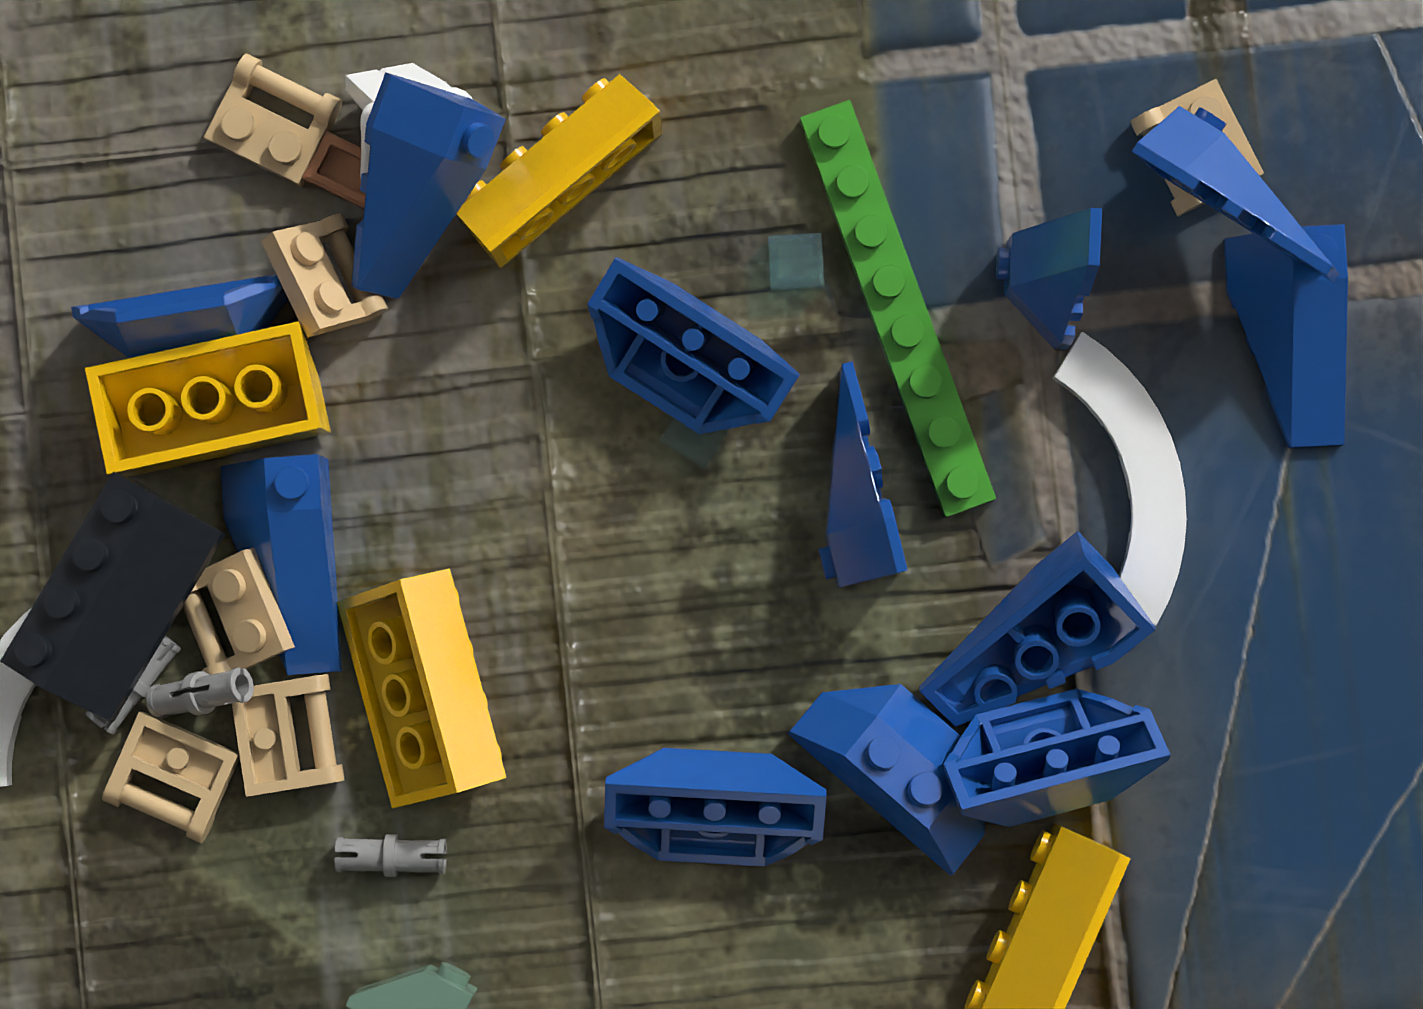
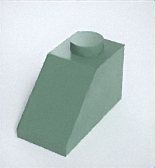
(418, 989)

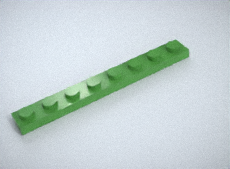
(897, 308)

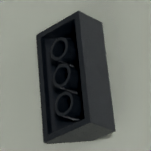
(112, 597)

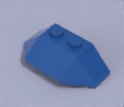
(184, 316)
(685, 353)
(1051, 756)
(893, 758)
(714, 807)

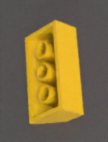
(560, 168)
(207, 400)
(421, 688)
(1051, 924)

